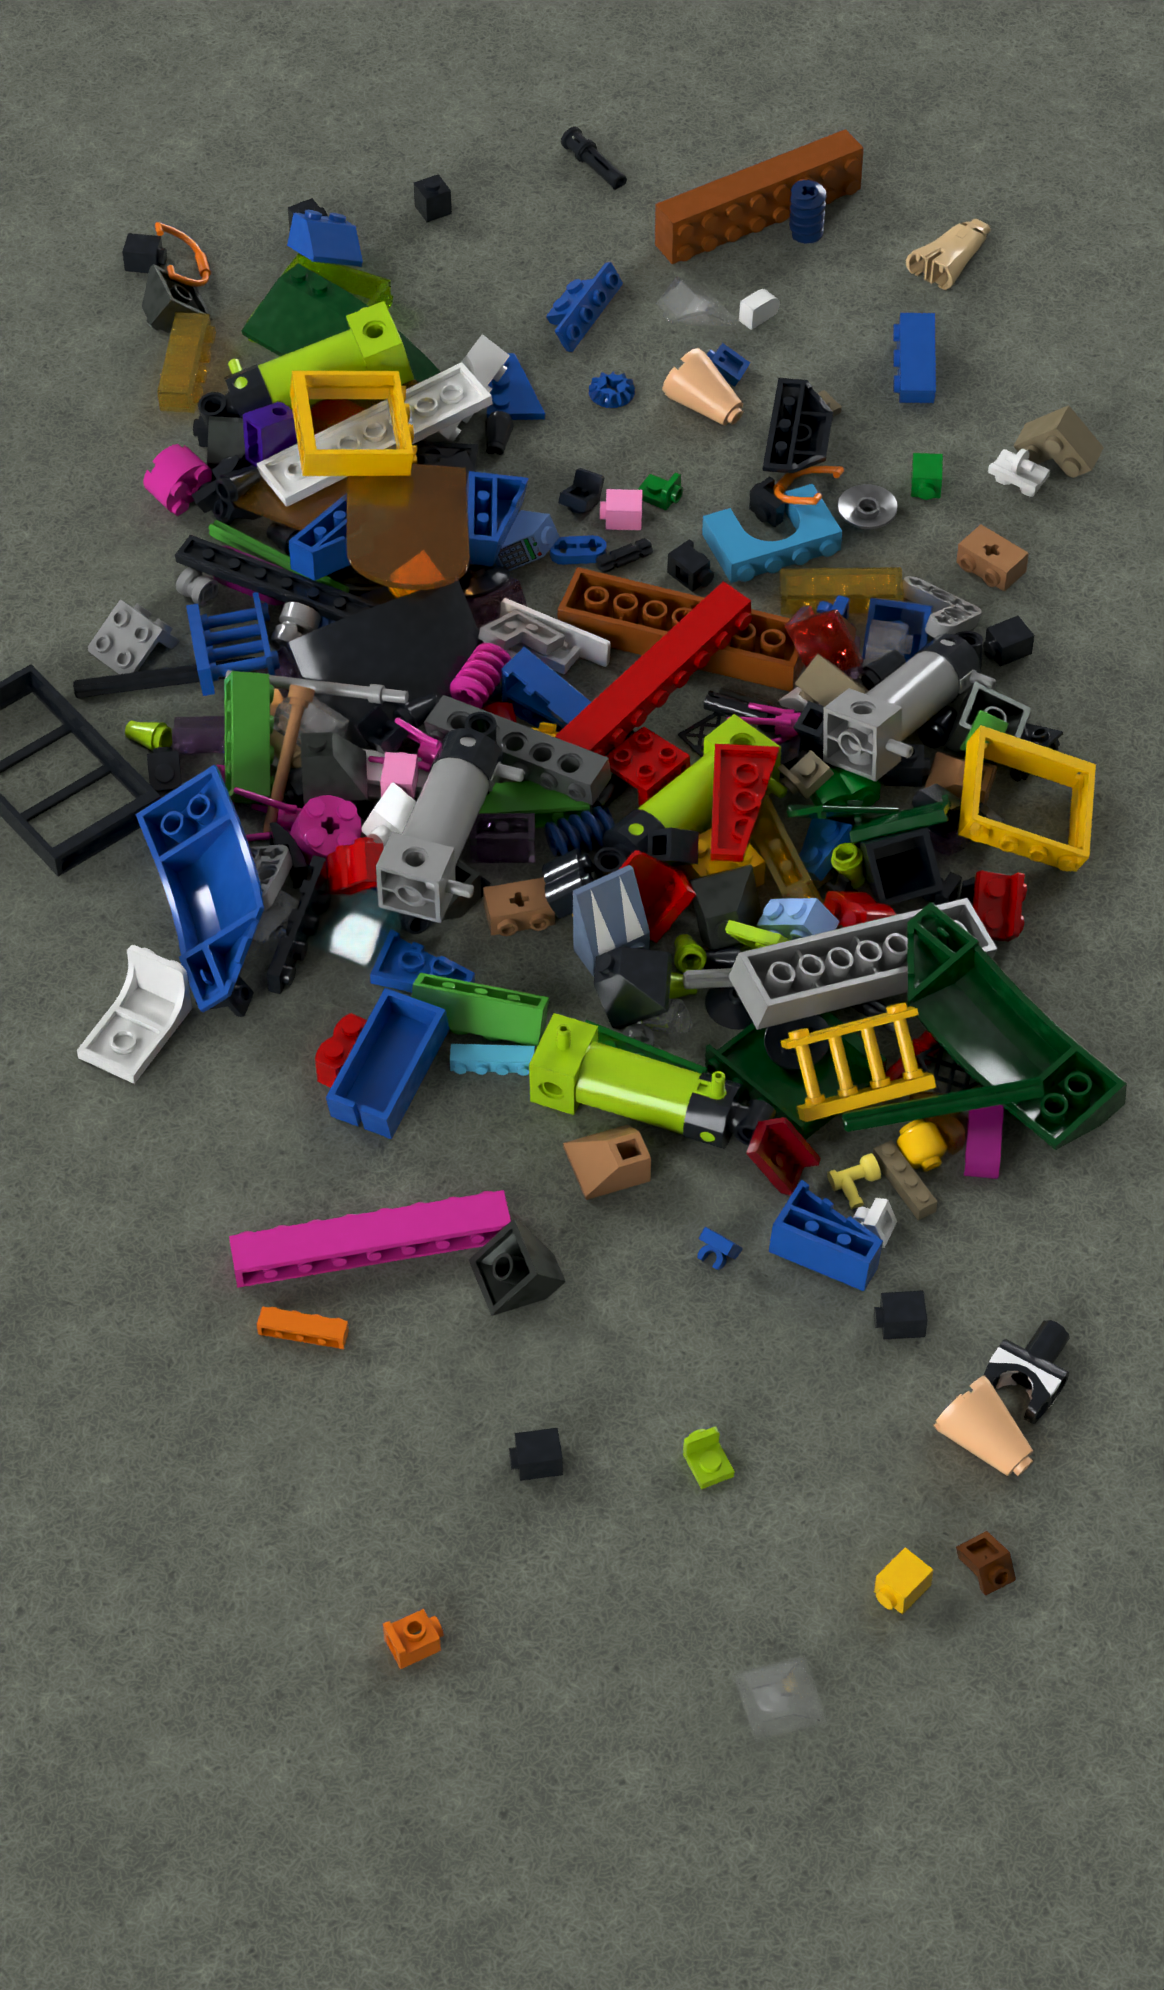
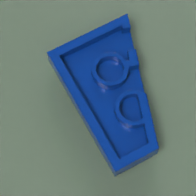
(515, 394)
(402, 962)

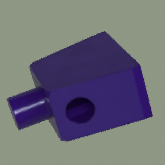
(268, 431)

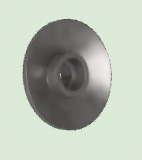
(867, 506)

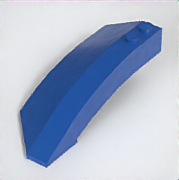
(206, 881)

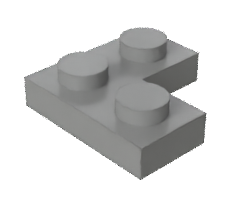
(518, 628)

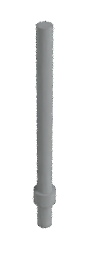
(374, 693)

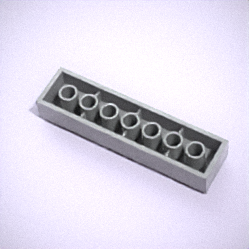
(836, 967)

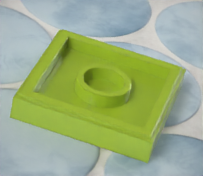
(753, 936)

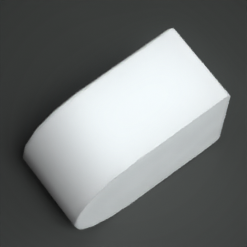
(758, 308)

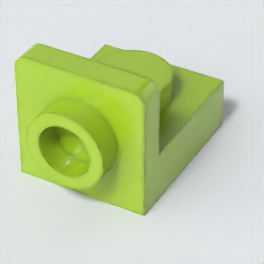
(707, 1457)

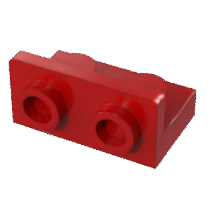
(999, 903)

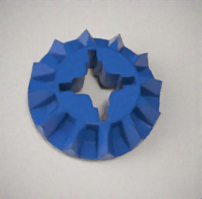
(606, 396)

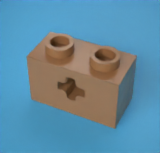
(992, 558)
(517, 907)

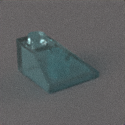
(357, 928)

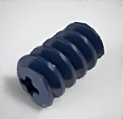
(807, 211)
(578, 830)

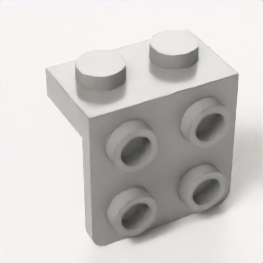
(129, 638)

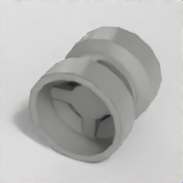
(193, 584)

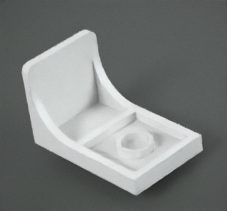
(141, 1018)

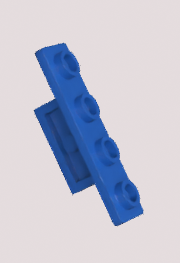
(582, 305)

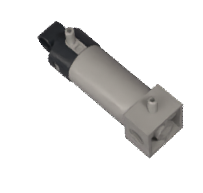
(868, 729)
(419, 864)

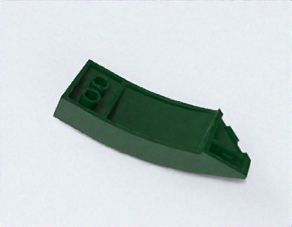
(309, 309)
(1002, 1033)

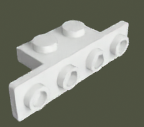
(576, 642)

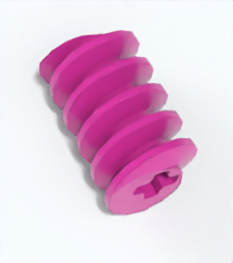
(479, 675)

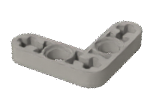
(950, 612)
(272, 866)

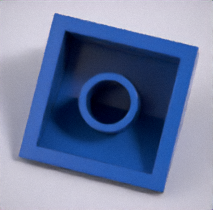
(325, 238)

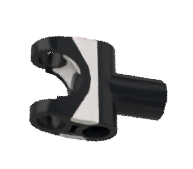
(1032, 1367)

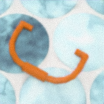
(200, 257)
(788, 478)

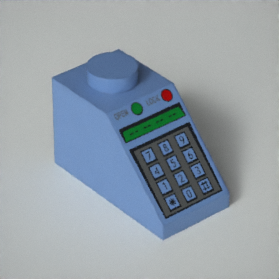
(527, 540)

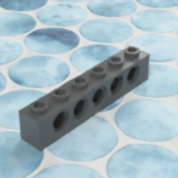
(543, 757)

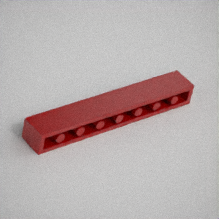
(660, 671)

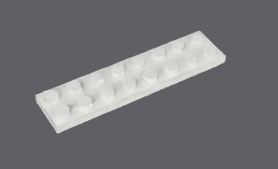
(432, 405)

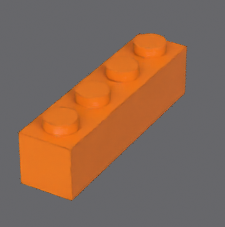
(302, 1327)

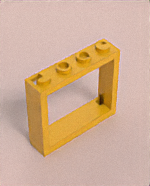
(352, 385)
(1041, 763)

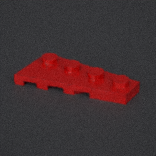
(738, 794)

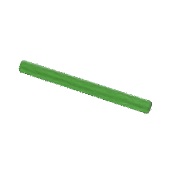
(260, 550)

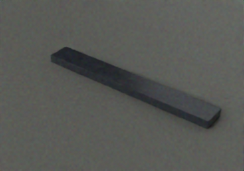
(269, 579)

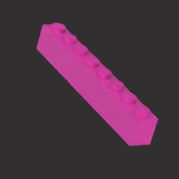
(368, 1238)

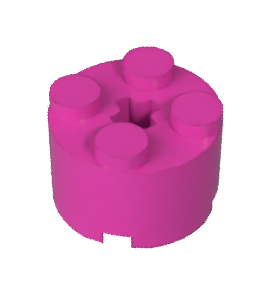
(175, 477)
(325, 825)

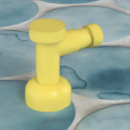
(845, 1179)

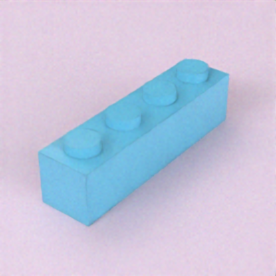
(491, 1058)

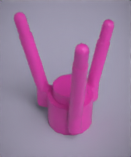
(783, 723)
(427, 749)
(286, 815)

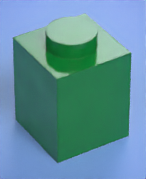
(926, 475)

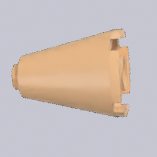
(703, 389)
(986, 1429)

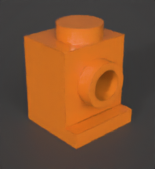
(412, 1648)

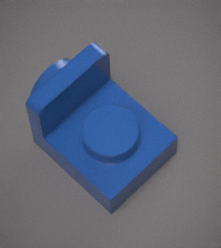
(729, 363)

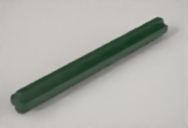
(943, 1104)

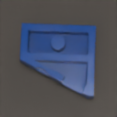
(819, 844)

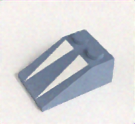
(608, 916)

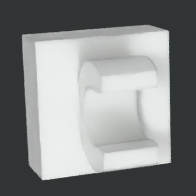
(878, 1219)

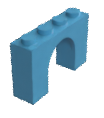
(747, 557)

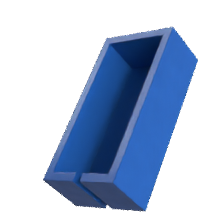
(388, 1063)

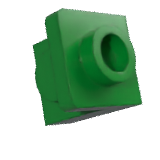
(660, 491)

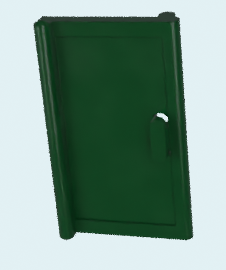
(838, 812)
(900, 821)

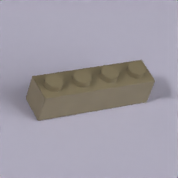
(905, 1180)

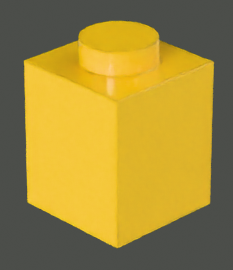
(902, 1581)

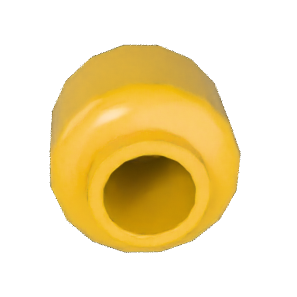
(921, 1144)

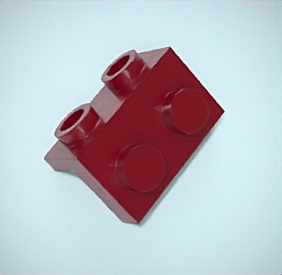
(781, 1153)

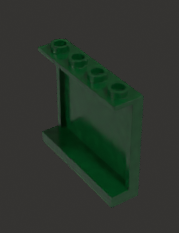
(747, 1063)

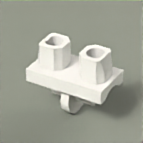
(1019, 471)

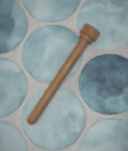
(299, 699)

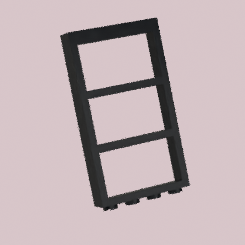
(101, 833)

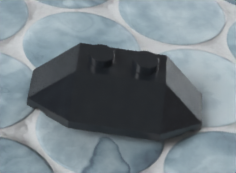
(797, 428)

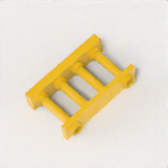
(849, 1096)

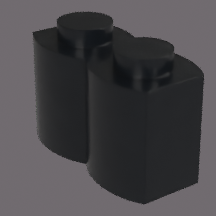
(563, 877)

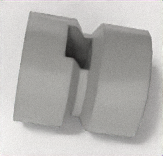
(295, 621)

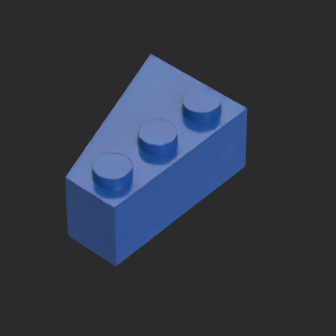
(915, 358)
(491, 511)
(322, 543)
(539, 692)
(824, 1240)

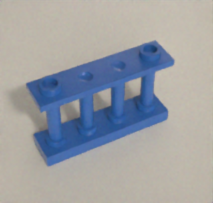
(204, 641)

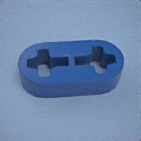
(577, 549)

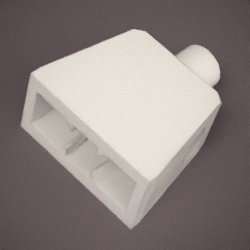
(389, 815)

